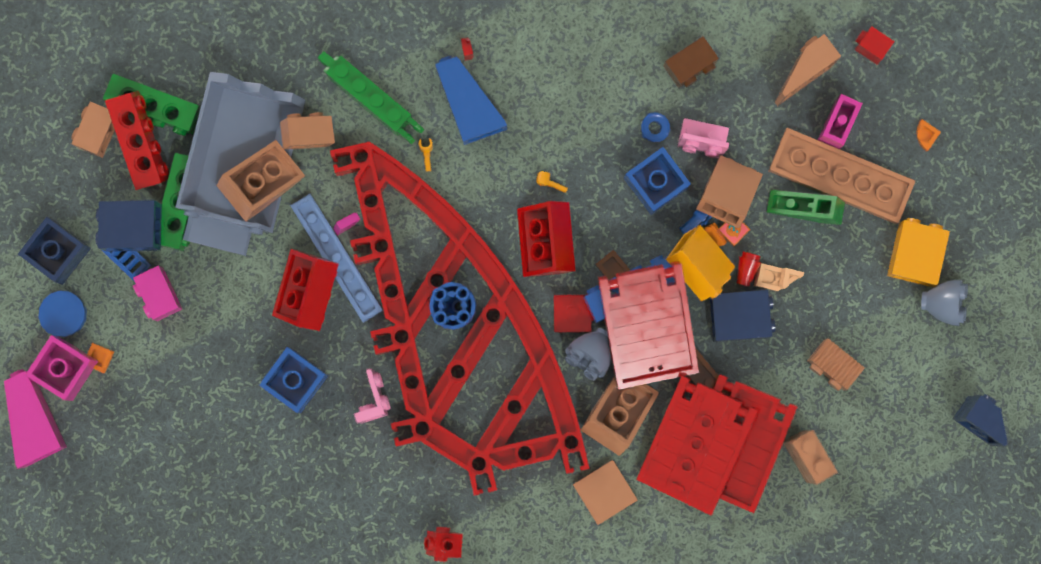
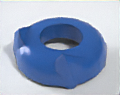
(661, 120)

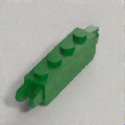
(369, 96)

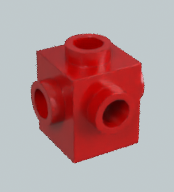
(443, 544)

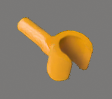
(426, 153)
(543, 179)

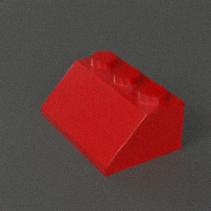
(546, 239)
(305, 290)

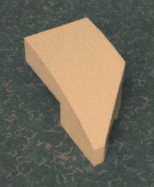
(774, 277)

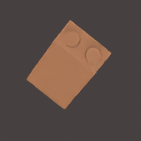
(816, 58)
(259, 180)
(619, 415)

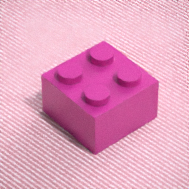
(61, 368)

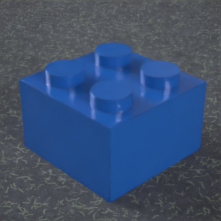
(657, 180)
(293, 380)

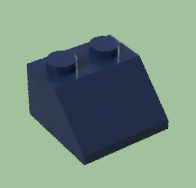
(983, 419)

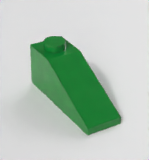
(807, 206)

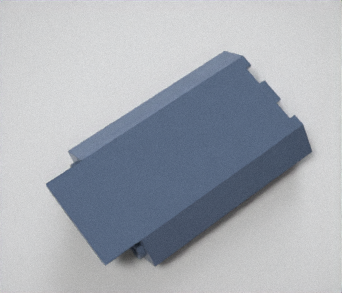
(231, 126)

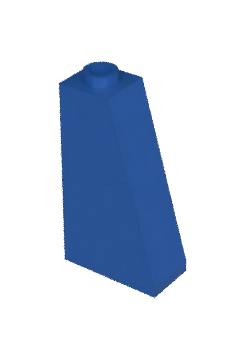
(469, 105)

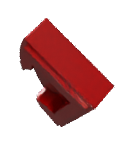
(467, 48)

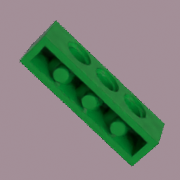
(166, 103)
(170, 238)

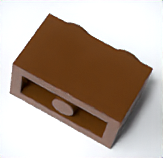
(691, 62)

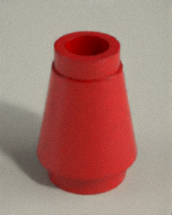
(747, 268)

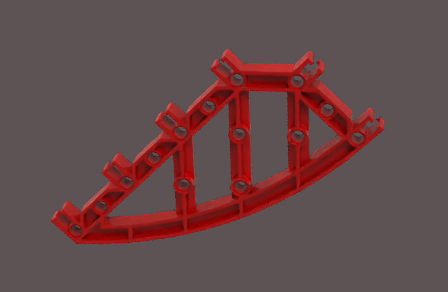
(507, 299)

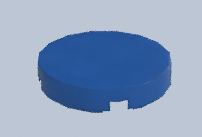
(62, 313)

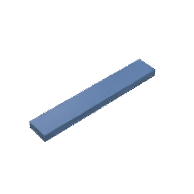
(332, 249)

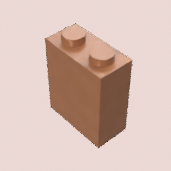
(729, 191)
(810, 457)

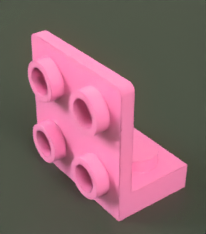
(704, 138)
(370, 412)

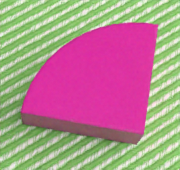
(346, 223)

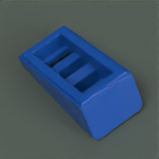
(120, 262)

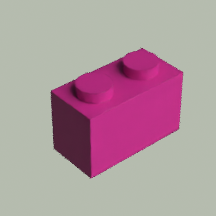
(840, 121)
(157, 293)

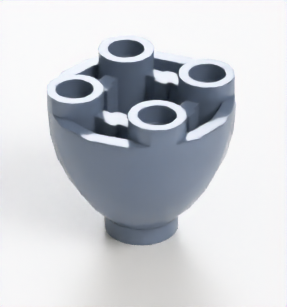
(946, 302)
(590, 353)

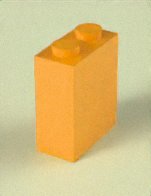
(918, 252)
(702, 262)

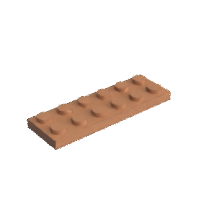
(842, 175)

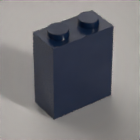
(129, 225)
(742, 316)

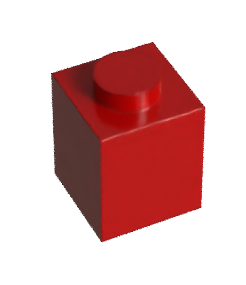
(873, 44)

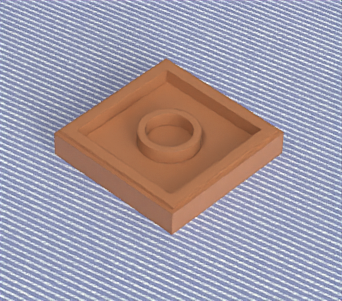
(605, 492)

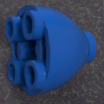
(443, 305)

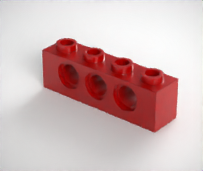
(126, 133)

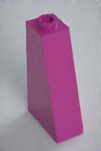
(30, 420)

